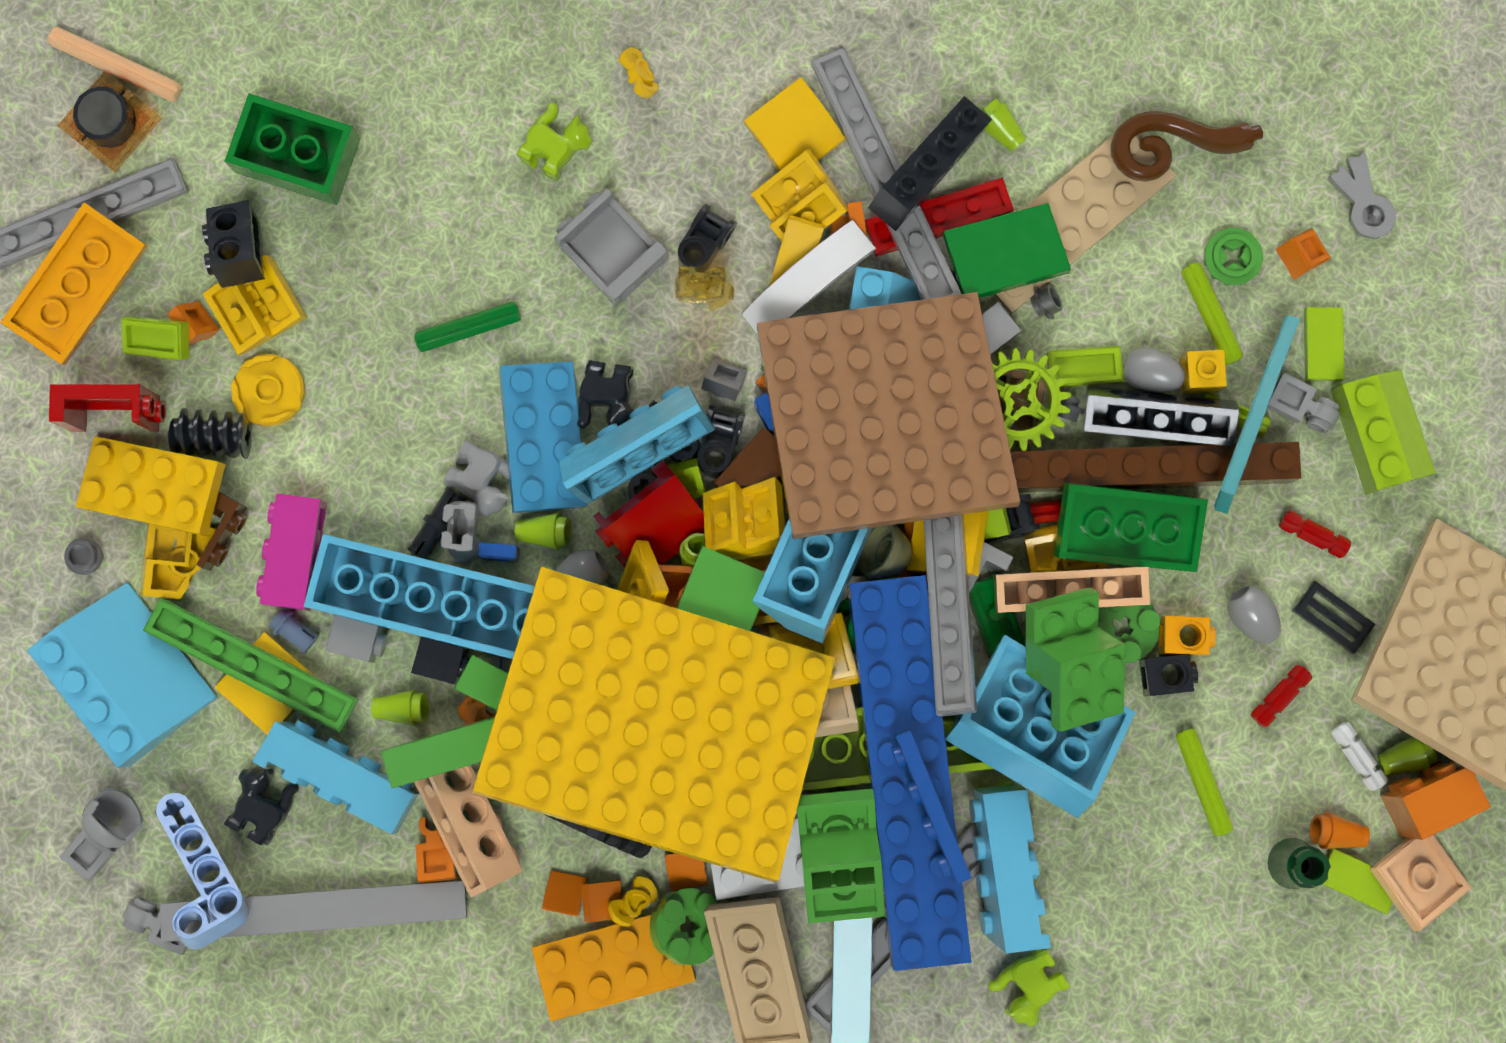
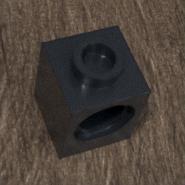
(439, 660)
(1152, 679)

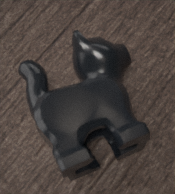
(605, 392)
(259, 809)

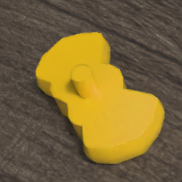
(638, 72)
(633, 901)

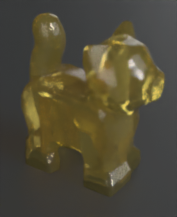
(704, 287)

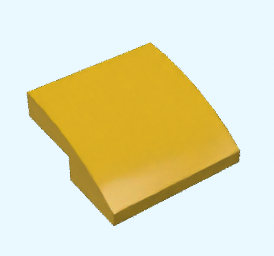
(793, 124)
(800, 191)
(256, 309)
(744, 519)

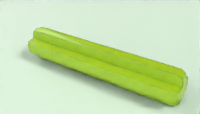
(1212, 312)
(1204, 782)

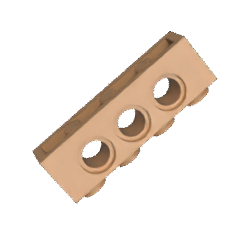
(1115, 587)
(464, 836)

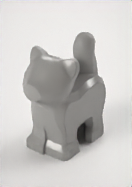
(475, 479)
(461, 530)

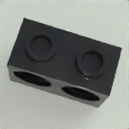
(233, 244)

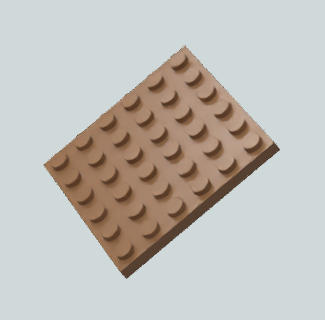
(886, 415)

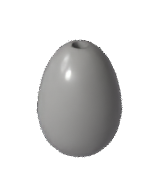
(1153, 371)
(585, 565)
(1254, 614)

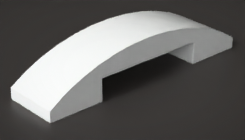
(811, 275)

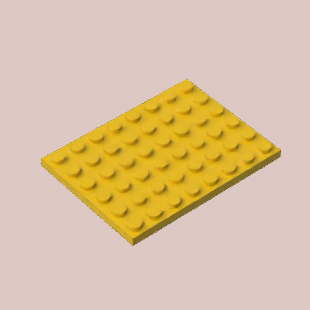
(655, 725)

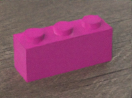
(290, 550)

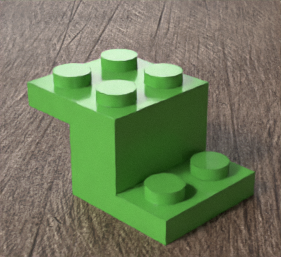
(1075, 659)
(840, 856)

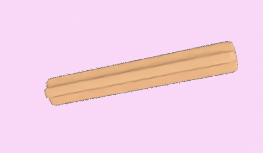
(114, 64)

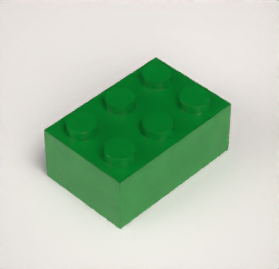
(292, 149)

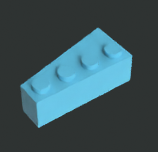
(336, 774)
(1007, 869)

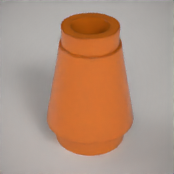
(1337, 832)

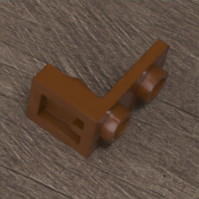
(231, 523)

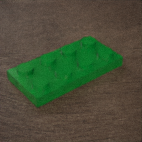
(1130, 527)

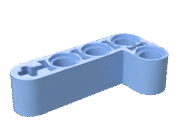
(199, 863)

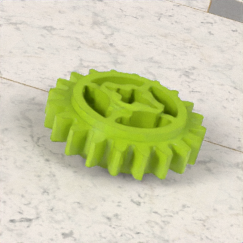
(1034, 408)

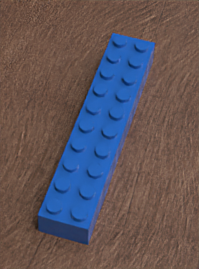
(897, 695)

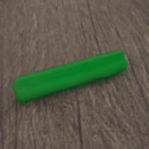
(467, 326)

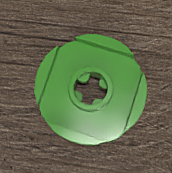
(1144, 625)
(666, 926)

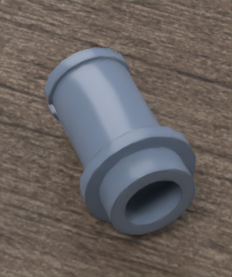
(293, 631)

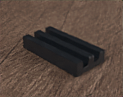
(1307, 599)

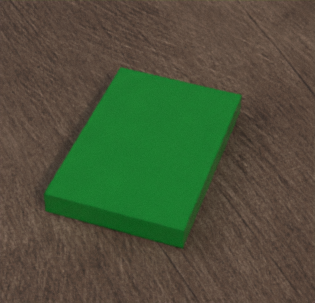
(1007, 251)

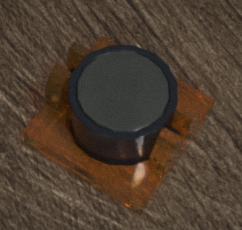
(106, 119)

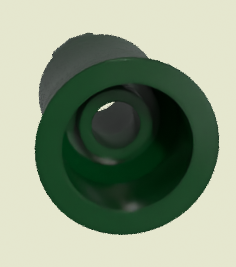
(1286, 862)

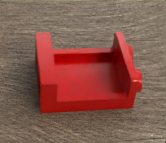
(71, 401)
(658, 514)

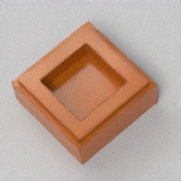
(597, 897)

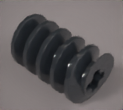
(210, 434)

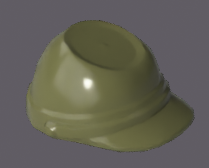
(885, 553)

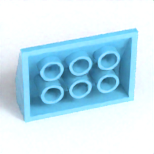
(634, 445)
(121, 679)
(1017, 736)

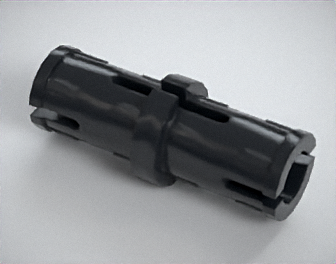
(434, 526)

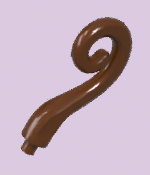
(1217, 140)

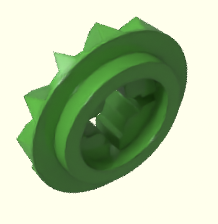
(1250, 258)

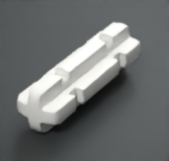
(1359, 756)

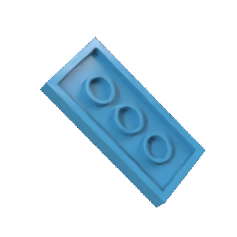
(538, 430)

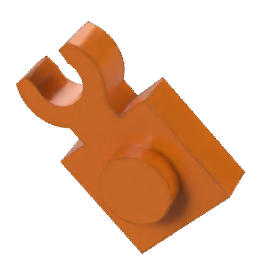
(432, 857)

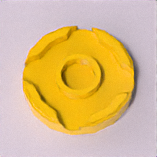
(273, 400)

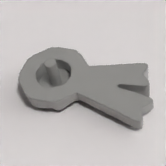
(1370, 214)

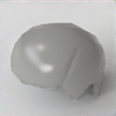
(98, 823)

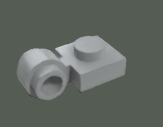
(1294, 399)
(140, 916)

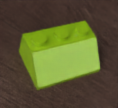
(1383, 431)

